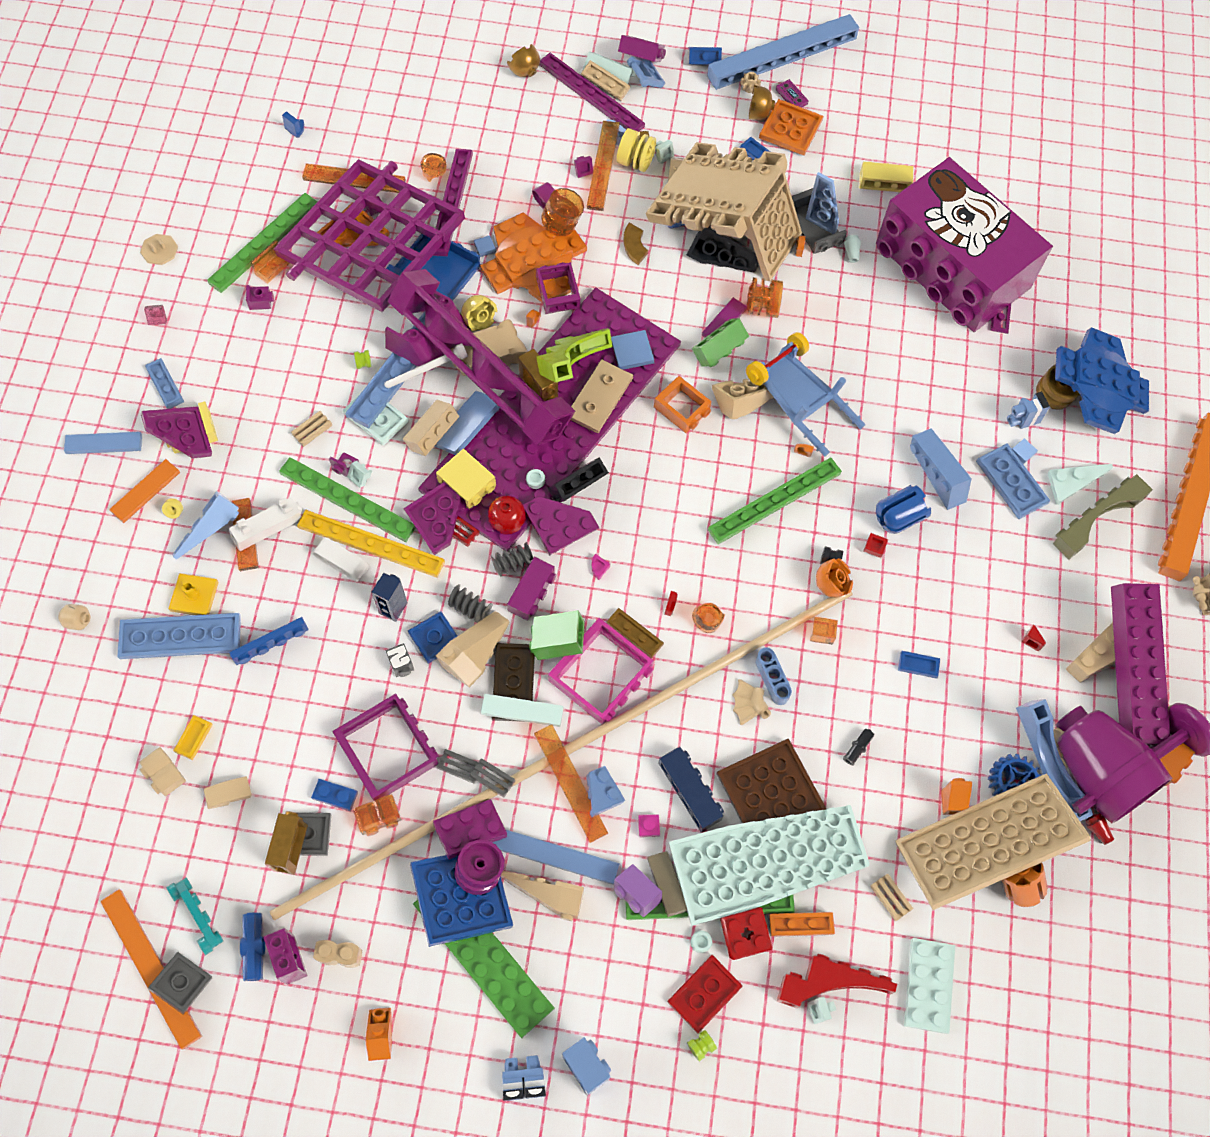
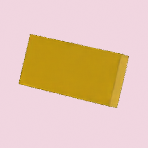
(193, 737)

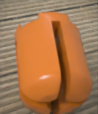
(1027, 886)

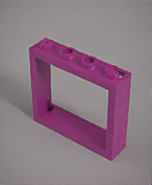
(369, 716)

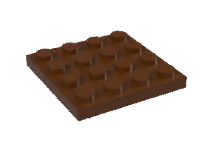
(770, 785)

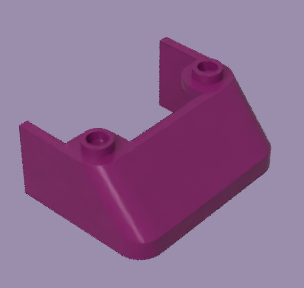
(414, 344)

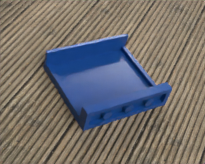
(450, 270)

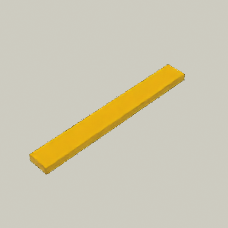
(371, 543)

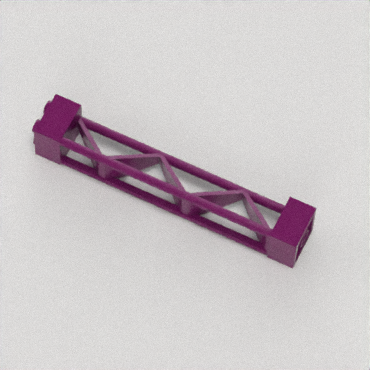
(539, 418)

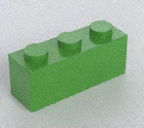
(720, 342)

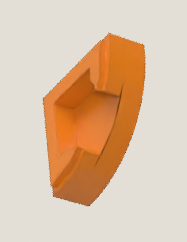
(532, 318)
(804, 449)

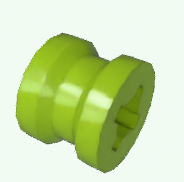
(362, 359)

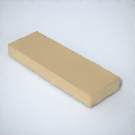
(605, 80)

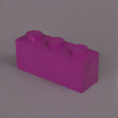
(531, 589)

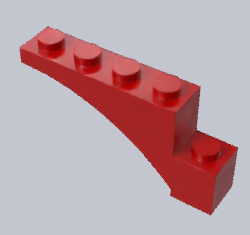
(829, 976)

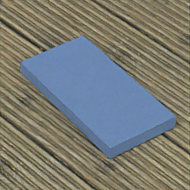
(471, 420)
(1013, 481)

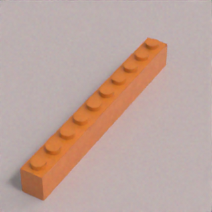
(1190, 507)

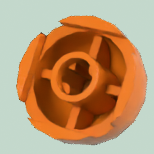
(833, 578)

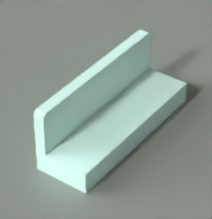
(617, 69)

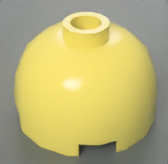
(478, 312)

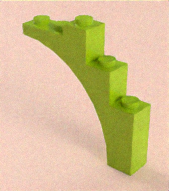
(568, 350)

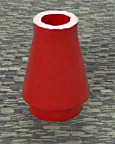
(1100, 828)

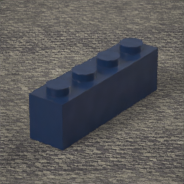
(690, 788)

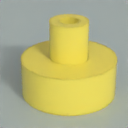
(172, 508)

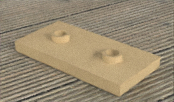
(600, 396)

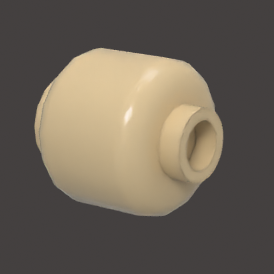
(74, 616)

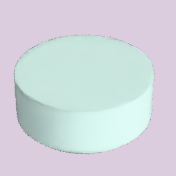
(535, 479)
(701, 941)

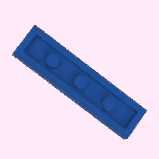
(275, 638)

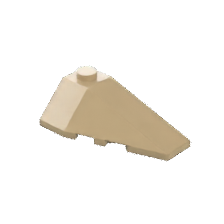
(740, 398)
(470, 651)
(560, 898)

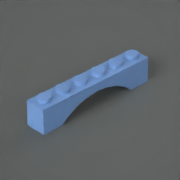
(1039, 728)

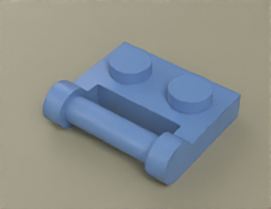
(646, 72)

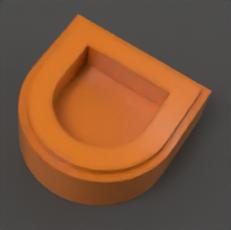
(800, 246)

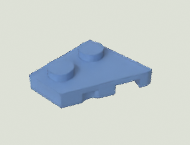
(602, 791)

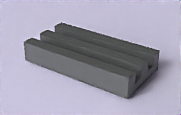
(444, 759)
(478, 768)

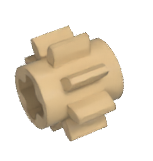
(749, 80)

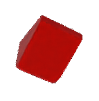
(1034, 639)

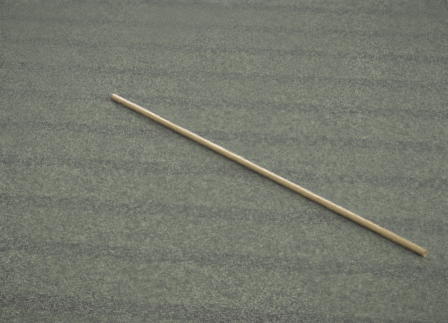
(570, 748)

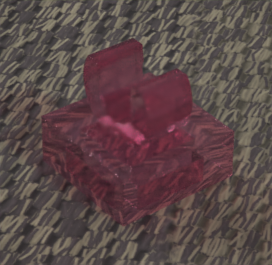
(155, 314)

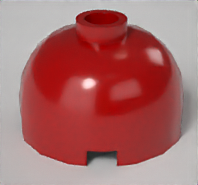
(506, 514)

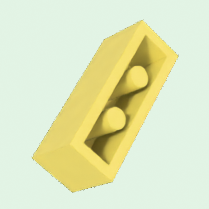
(885, 176)

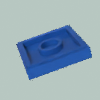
(432, 636)

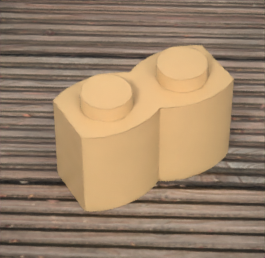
(162, 772)
(345, 953)

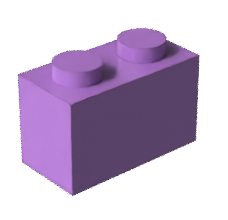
(637, 890)

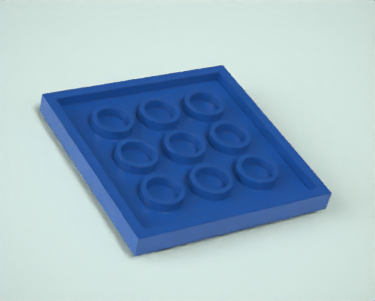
(449, 910)

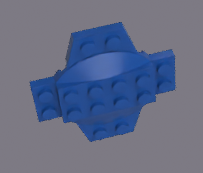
(1103, 380)

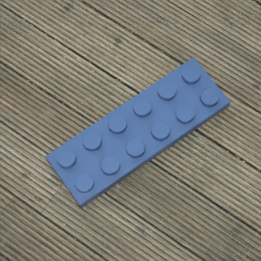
(179, 636)

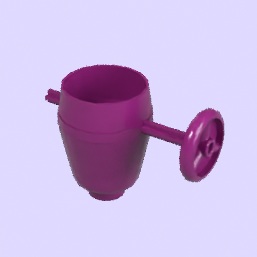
(1115, 765)

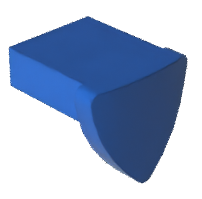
(293, 125)

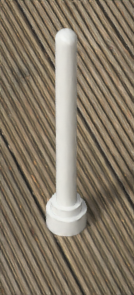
(459, 351)

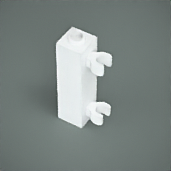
(265, 523)

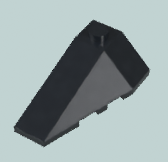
(722, 251)

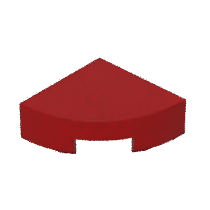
(671, 603)

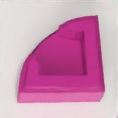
(599, 566)

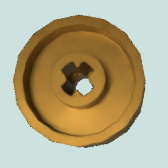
(1056, 393)

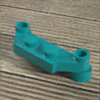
(181, 890)

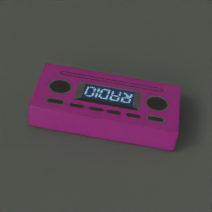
(791, 93)

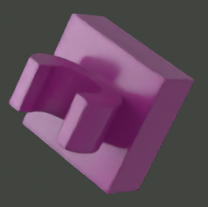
(583, 166)

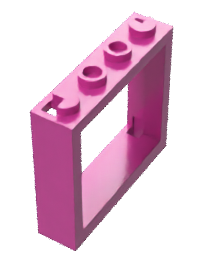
(566, 662)

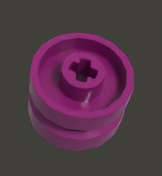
(479, 867)

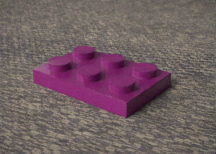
(468, 825)

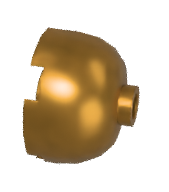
(525, 62)
(760, 103)

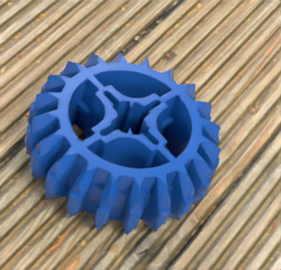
(1009, 767)

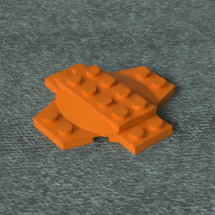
(528, 246)

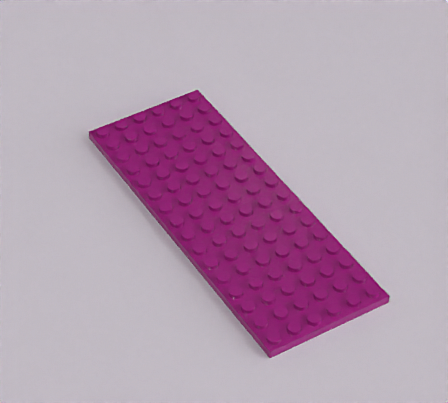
(512, 454)

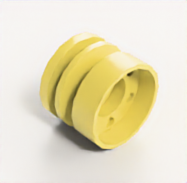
(635, 149)

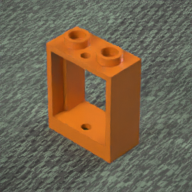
(679, 384)

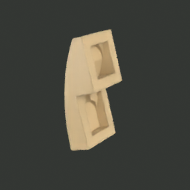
(227, 792)

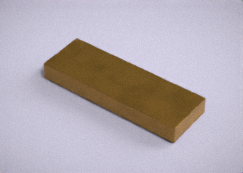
(635, 633)

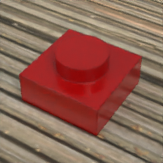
(875, 545)

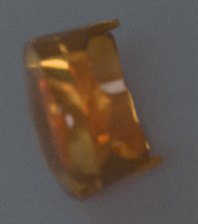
(433, 166)
(707, 617)

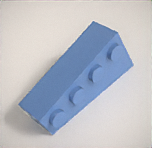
(941, 468)

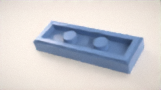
(164, 383)

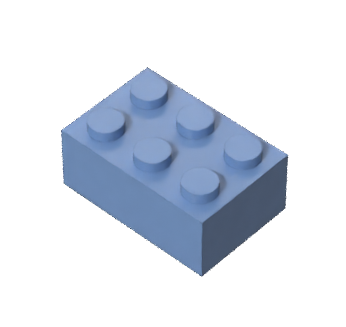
(586, 1065)

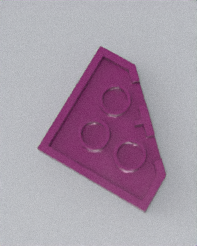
(180, 429)
(436, 516)
(559, 523)

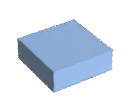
(1024, 450)

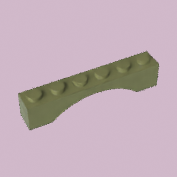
(1129, 495)

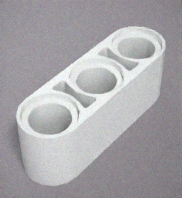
(341, 559)

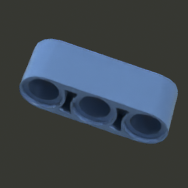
(773, 685)

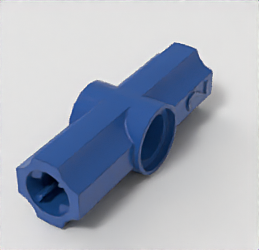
(252, 946)

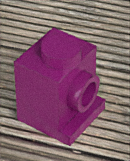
(259, 297)

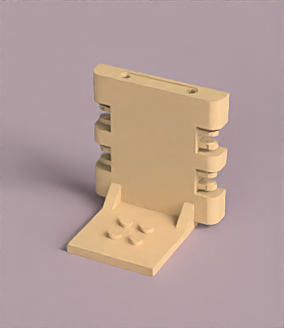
(734, 199)

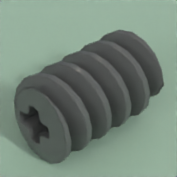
(513, 559)
(468, 605)

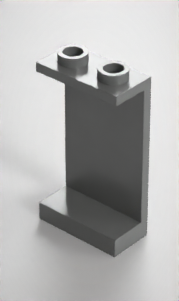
(815, 236)

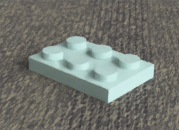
(385, 425)

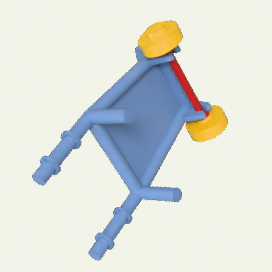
(798, 388)

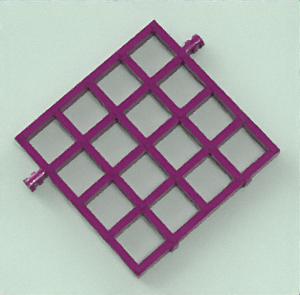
(368, 233)

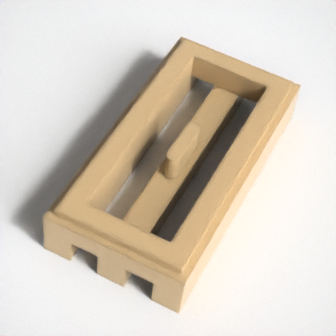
(309, 426)
(898, 893)

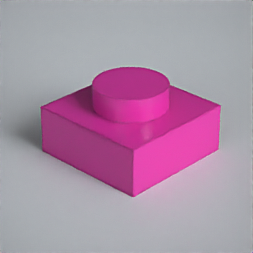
(649, 825)

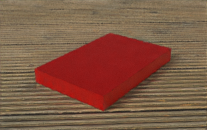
(704, 994)

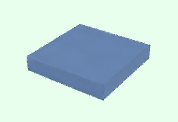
(632, 350)

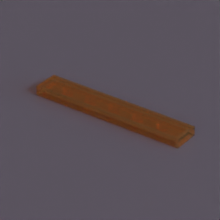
(603, 166)
(331, 175)
(570, 782)

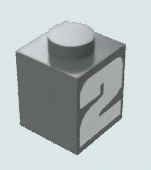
(400, 660)

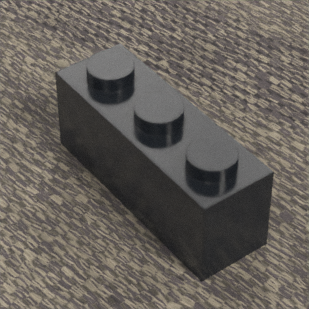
(578, 480)

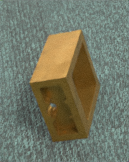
(530, 375)
(286, 843)

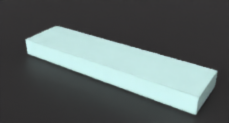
(522, 710)

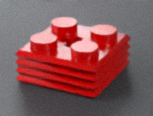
(757, 941)

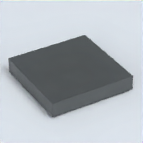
(317, 834)
(180, 983)

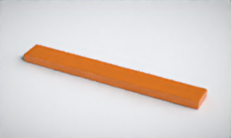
(147, 964)

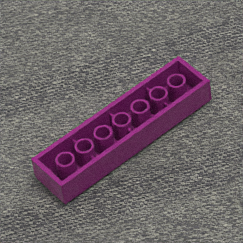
(1140, 661)

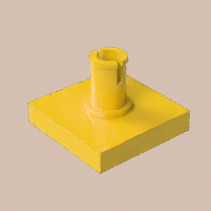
(193, 595)

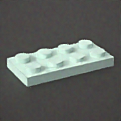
(930, 986)

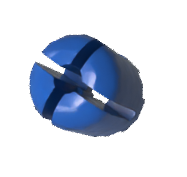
(902, 509)

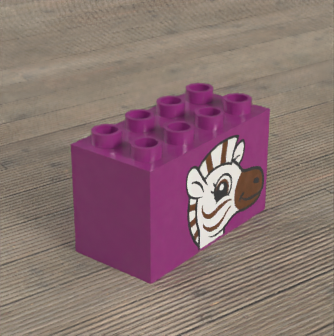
(961, 244)

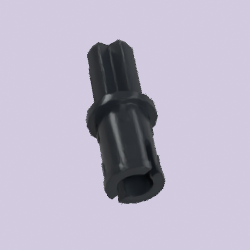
(858, 746)

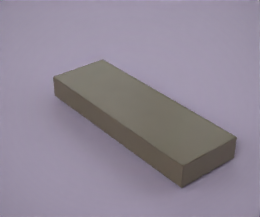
(668, 883)

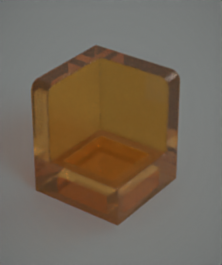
(824, 630)

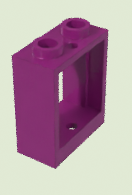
(642, 48)
(558, 303)
(281, 949)

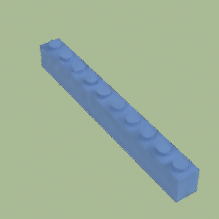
(783, 51)

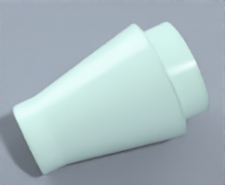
(852, 246)

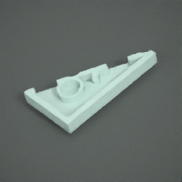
(1068, 481)

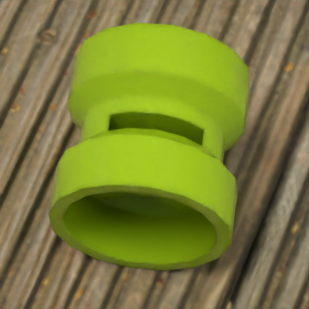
(702, 1045)

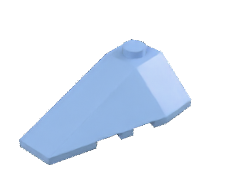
(823, 204)
(216, 515)

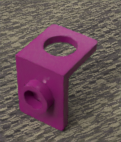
(340, 467)

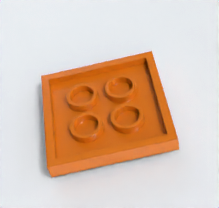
(791, 127)

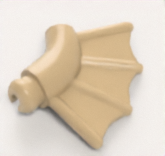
(749, 702)

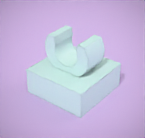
(664, 151)
(358, 474)
(821, 1010)

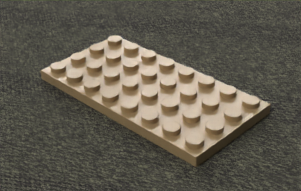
(991, 841)

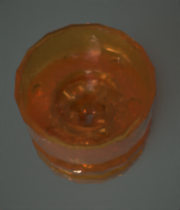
(562, 212)
(765, 297)

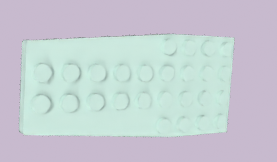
(765, 861)

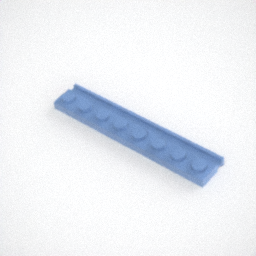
(376, 395)

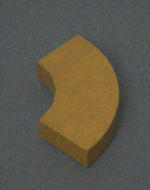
(633, 244)

